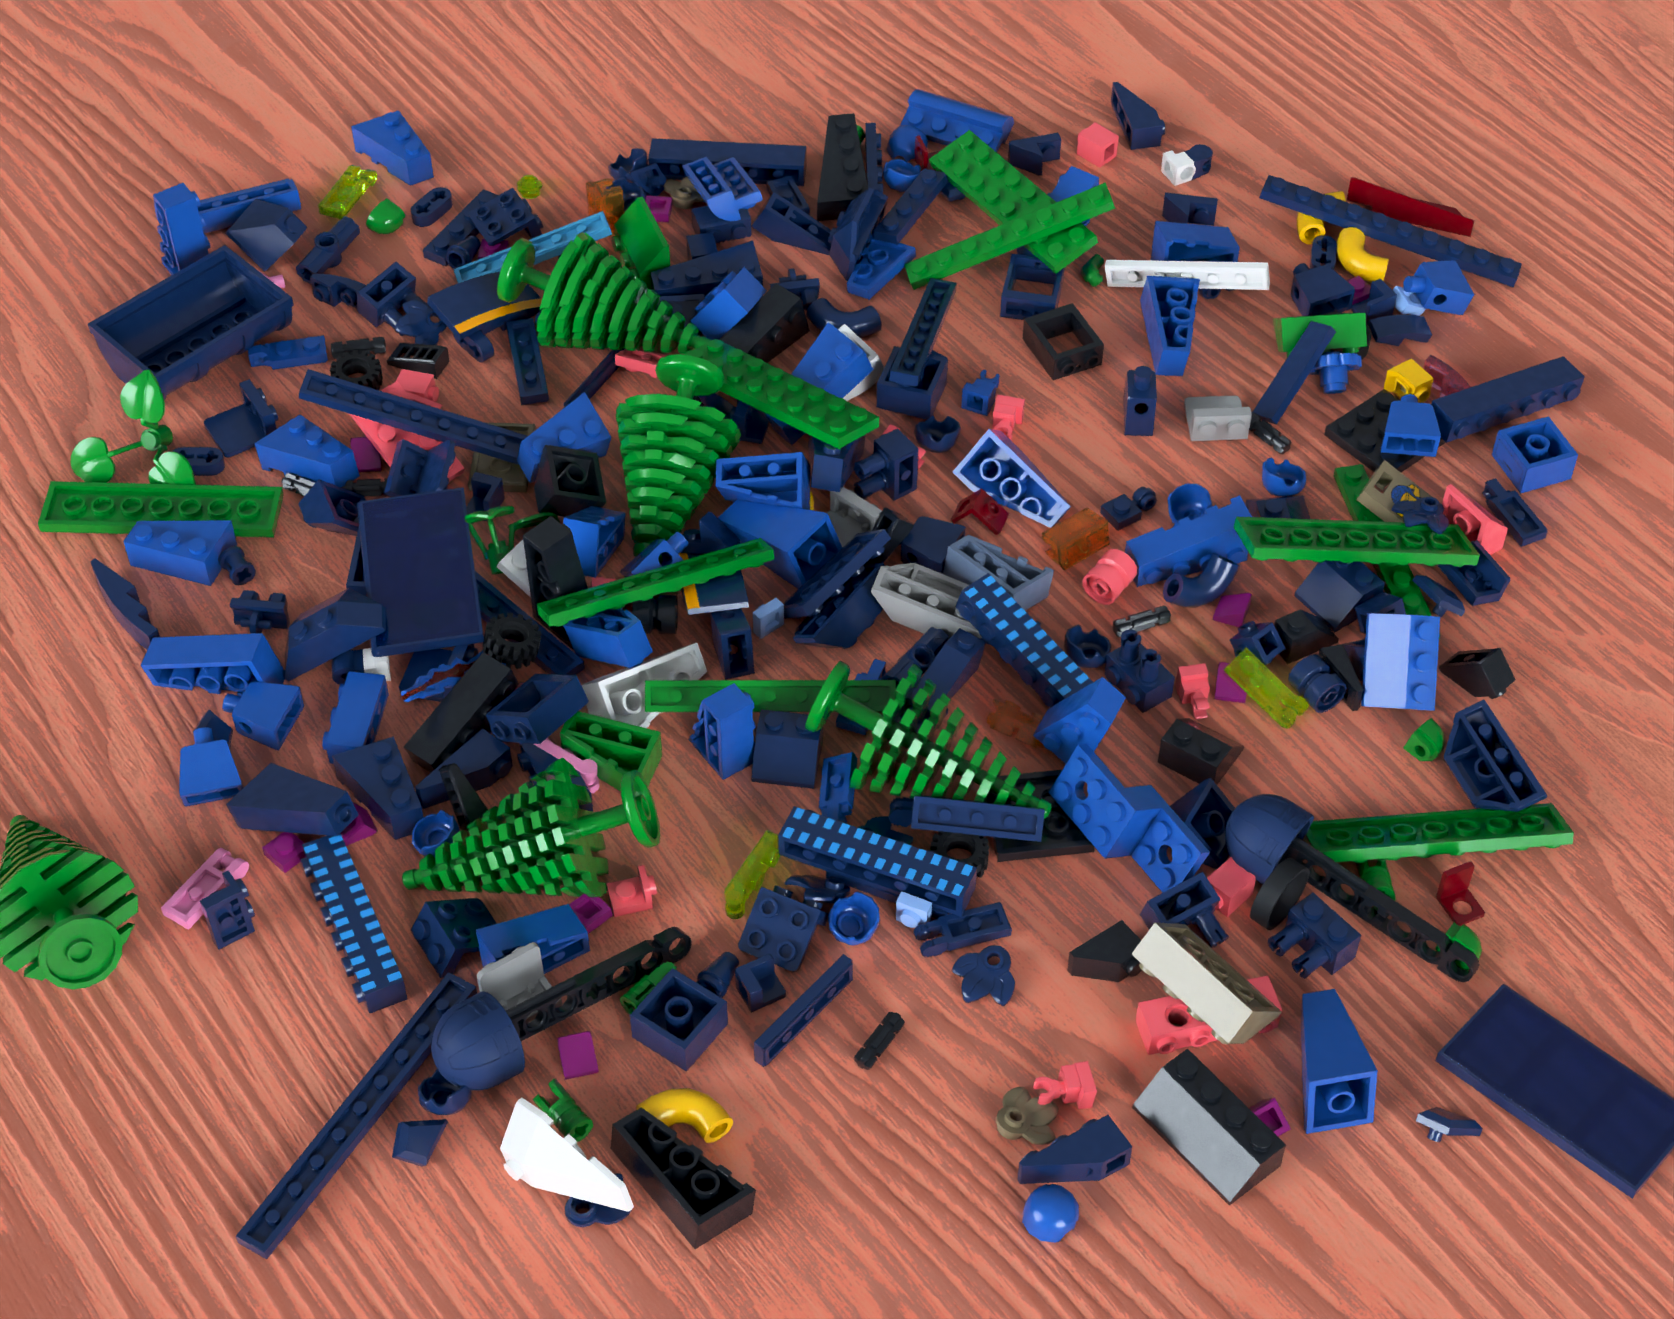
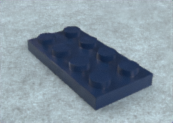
(831, 576)

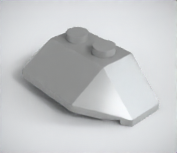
(921, 598)

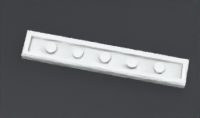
(1211, 274)

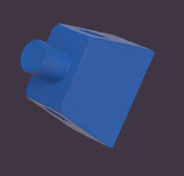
(1440, 287)
(1411, 428)
(648, 558)
(265, 711)
(207, 770)

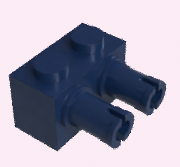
(386, 294)
(891, 467)
(1139, 673)
(1187, 904)
(1320, 933)

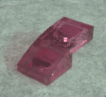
(1445, 377)

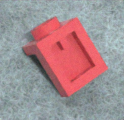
(632, 894)

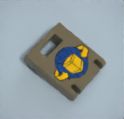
(1398, 489)

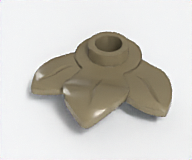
(682, 193)
(1025, 1117)

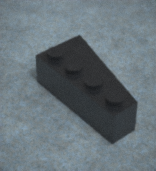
(842, 168)
(770, 325)
(552, 567)
(461, 712)
(682, 1182)

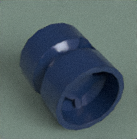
(1313, 680)

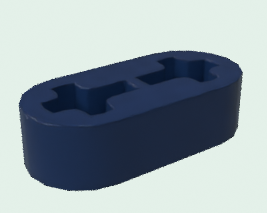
(431, 207)
(1318, 256)
(477, 346)
(201, 458)

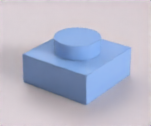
(1407, 302)
(768, 618)
(912, 910)

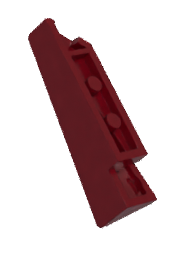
(1409, 209)

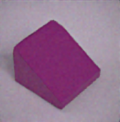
(365, 454)
(1233, 609)
(1226, 688)
(359, 828)
(577, 1055)
(1271, 1115)

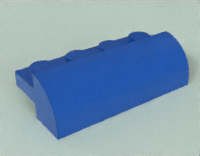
(948, 119)
(723, 186)
(225, 209)

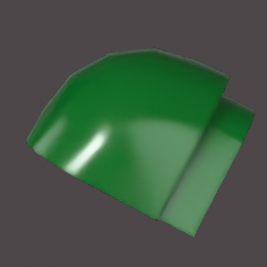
(385, 218)
(1426, 741)
(1465, 937)

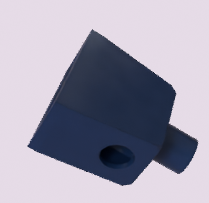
(1320, 290)
(1139, 388)
(929, 542)
(728, 629)

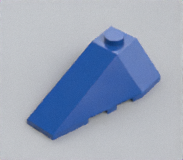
(1011, 479)

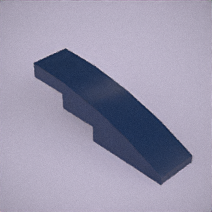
(124, 604)

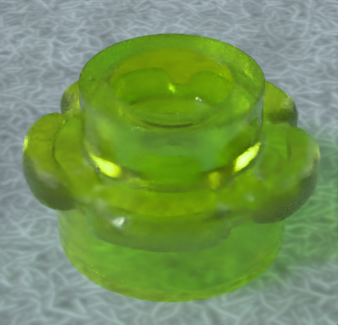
(529, 187)

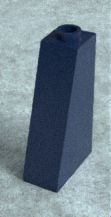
(292, 804)

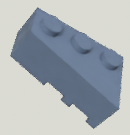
(973, 558)

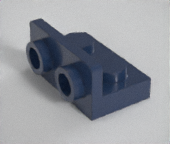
(228, 912)

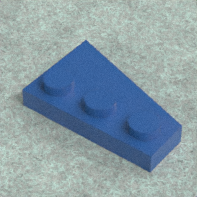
(878, 266)

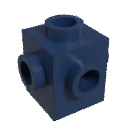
(1260, 639)

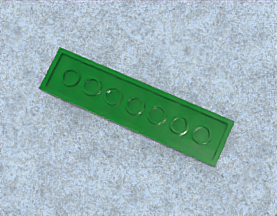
(1007, 195)
(787, 396)
(118, 506)
(1354, 541)
(1439, 833)

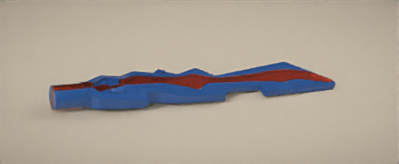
(438, 679)

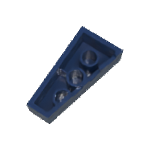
(706, 272)
(831, 465)

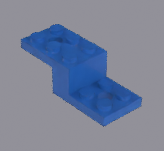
(1127, 820)

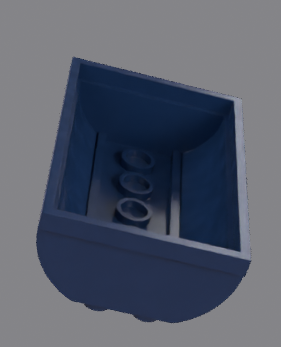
(192, 321)

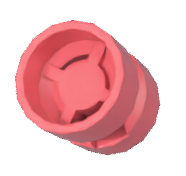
(1109, 576)

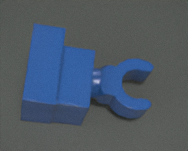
(980, 395)

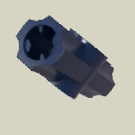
(328, 249)
(921, 654)

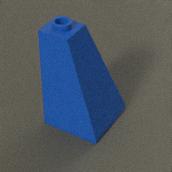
(799, 537)
(1336, 1066)

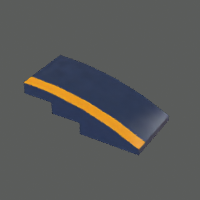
(476, 306)
(716, 594)

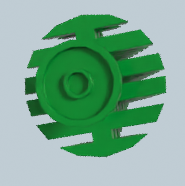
(595, 302)
(672, 448)
(901, 735)
(539, 840)
(61, 907)

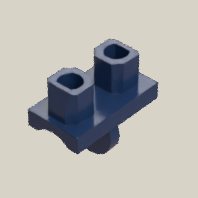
(800, 286)
(259, 614)

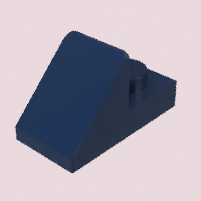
(1033, 151)
(1189, 209)
(711, 536)

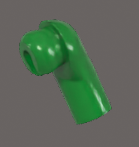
(1090, 270)

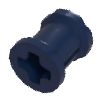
(239, 569)

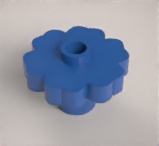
(1334, 370)

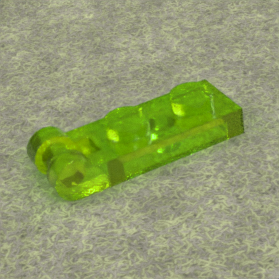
(347, 191)
(1266, 688)
(751, 874)

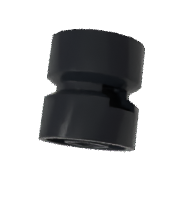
(658, 614)

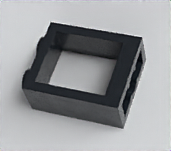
(1056, 323)

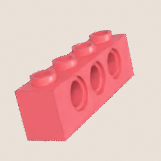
(1157, 1017)

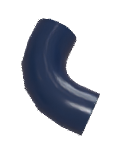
(861, 322)
(1203, 588)

